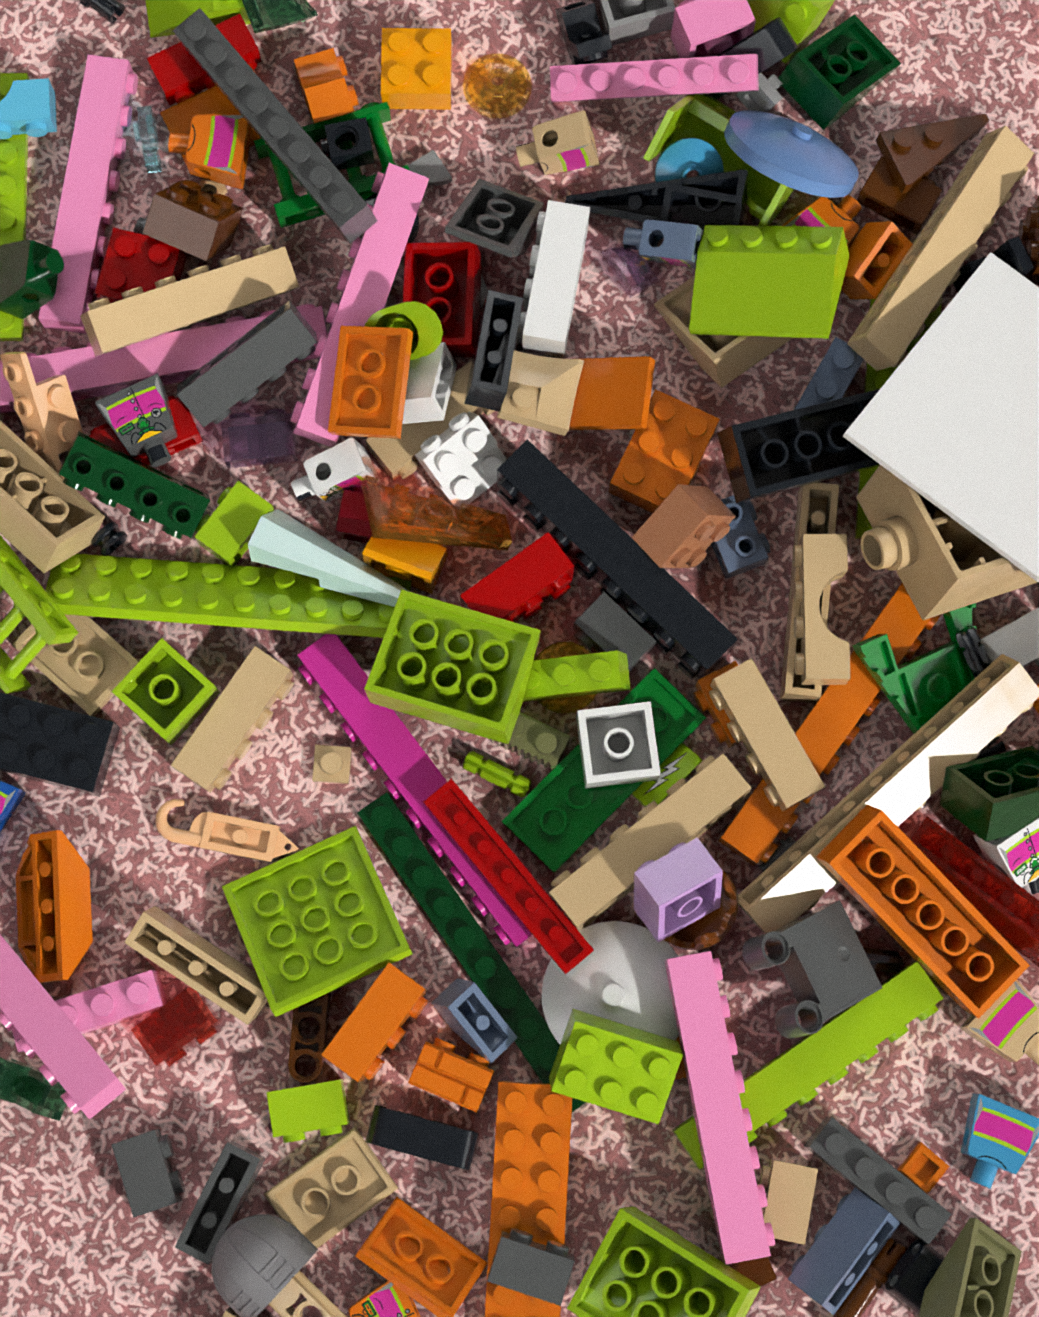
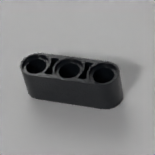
(770, 44)
(422, 1137)

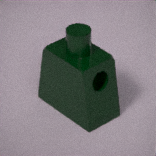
(27, 276)

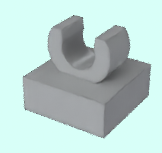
(765, 98)

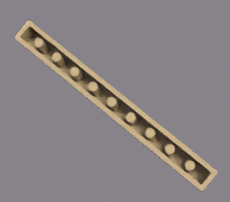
(895, 787)

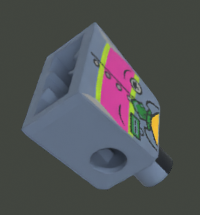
(677, 249)

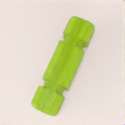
(497, 774)

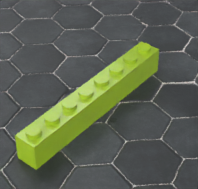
(825, 1054)

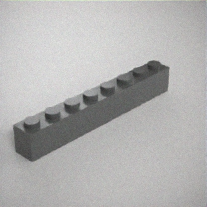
(275, 126)

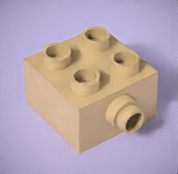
(931, 552)

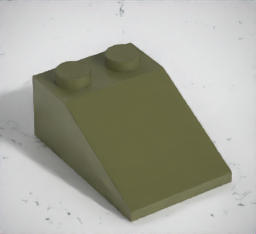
(974, 1276)

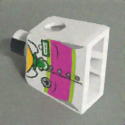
(347, 468)
(1016, 856)

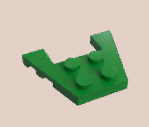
(923, 683)

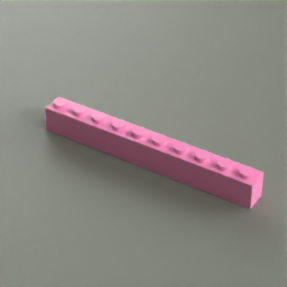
(170, 355)

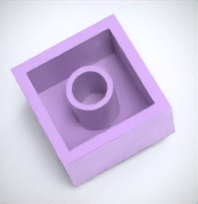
(677, 889)

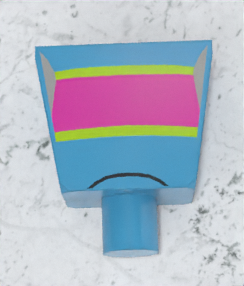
(997, 1138)

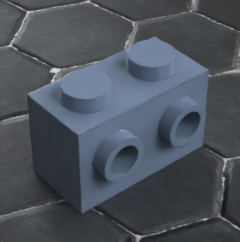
(743, 545)

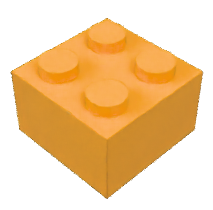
(416, 68)

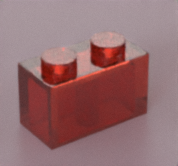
(176, 1027)

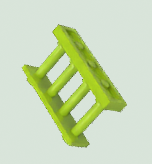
(38, 607)

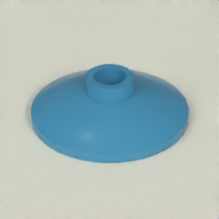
(685, 156)

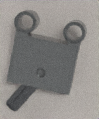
(822, 966)

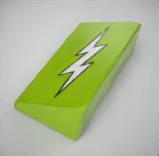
(676, 766)

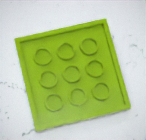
(316, 921)

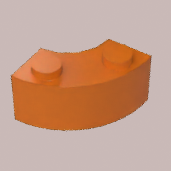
(324, 85)

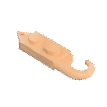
(226, 834)

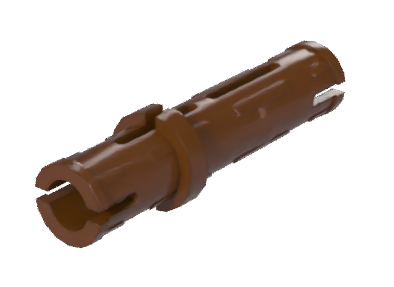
(871, 1281)

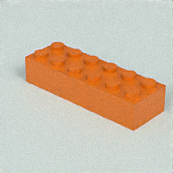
(922, 910)

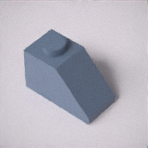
(474, 1019)

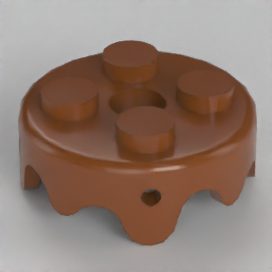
(713, 926)

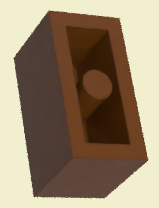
(907, 209)

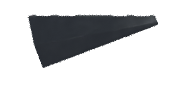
(691, 200)

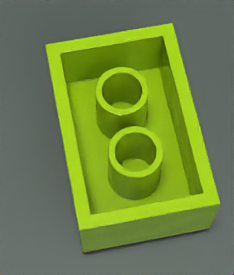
(615, 1066)

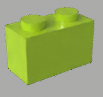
(232, 523)
(308, 1109)

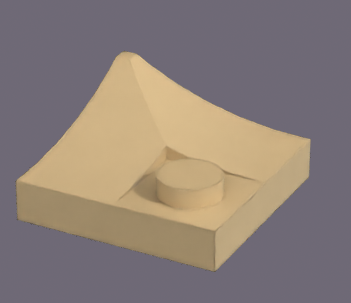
(541, 392)

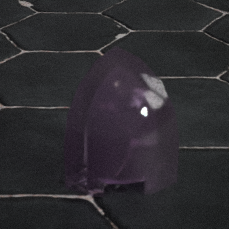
(630, 269)

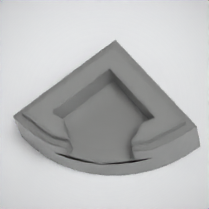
(432, 168)

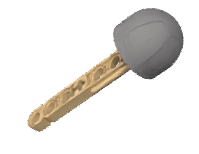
(261, 1266)

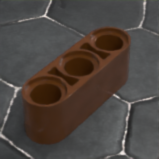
(301, 1046)

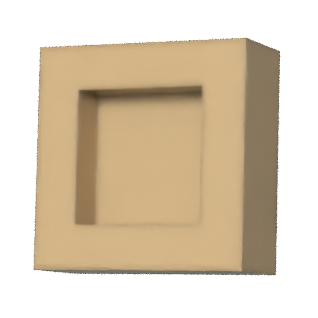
(332, 764)

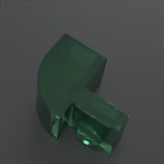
(30, 1089)

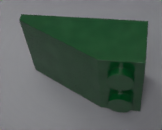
(837, 71)
(994, 793)

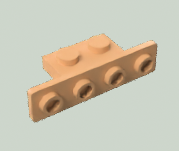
(43, 408)

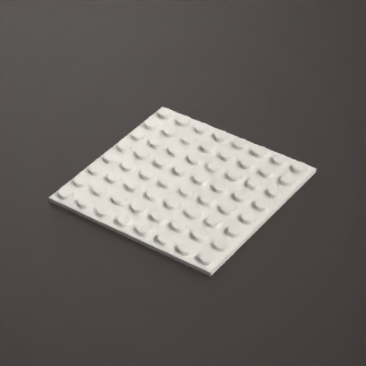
(966, 413)

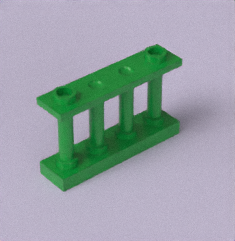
(298, 208)

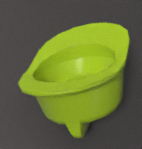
(418, 318)

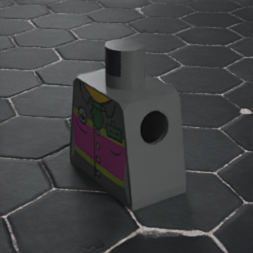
(141, 419)

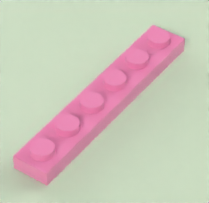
(654, 78)

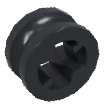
(109, 539)

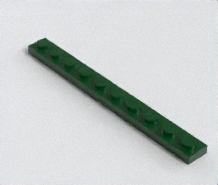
(462, 934)

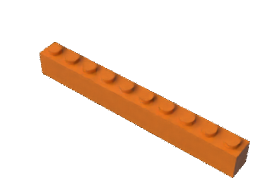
(826, 728)

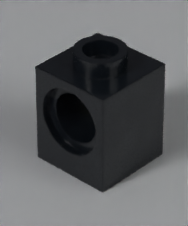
(353, 131)

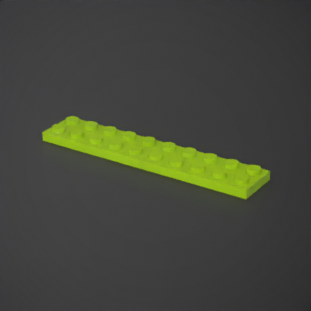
(211, 596)

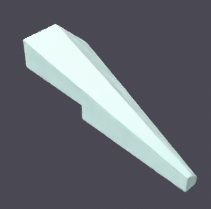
(296, 548)

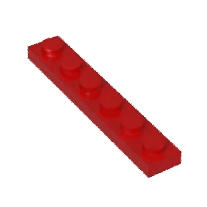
(508, 876)

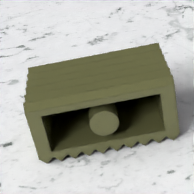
(537, 741)

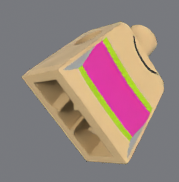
(561, 145)
(1008, 1025)

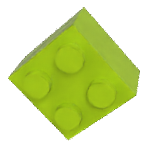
(166, 691)

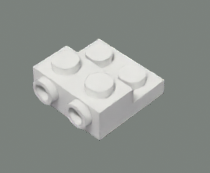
(462, 459)

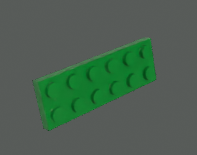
(565, 814)

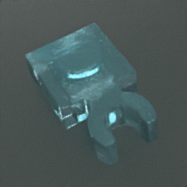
(146, 132)

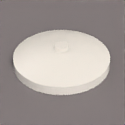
(617, 981)

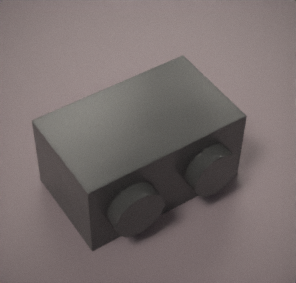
(612, 629)
(148, 1172)
(531, 1266)

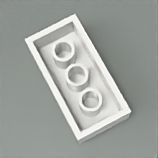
(555, 275)

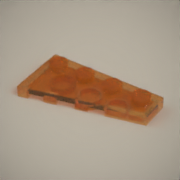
(413, 518)

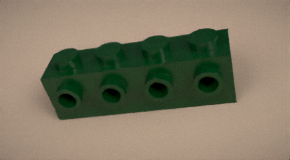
(133, 485)

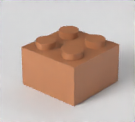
(684, 527)

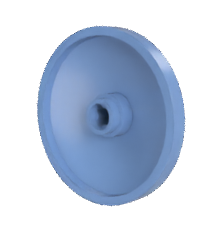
(791, 153)

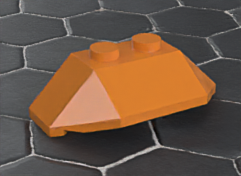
(53, 906)

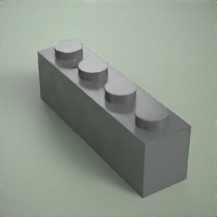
(247, 364)
(877, 1179)

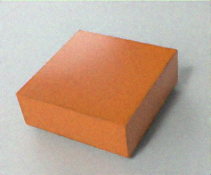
(923, 1167)

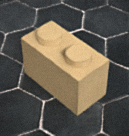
(789, 1198)

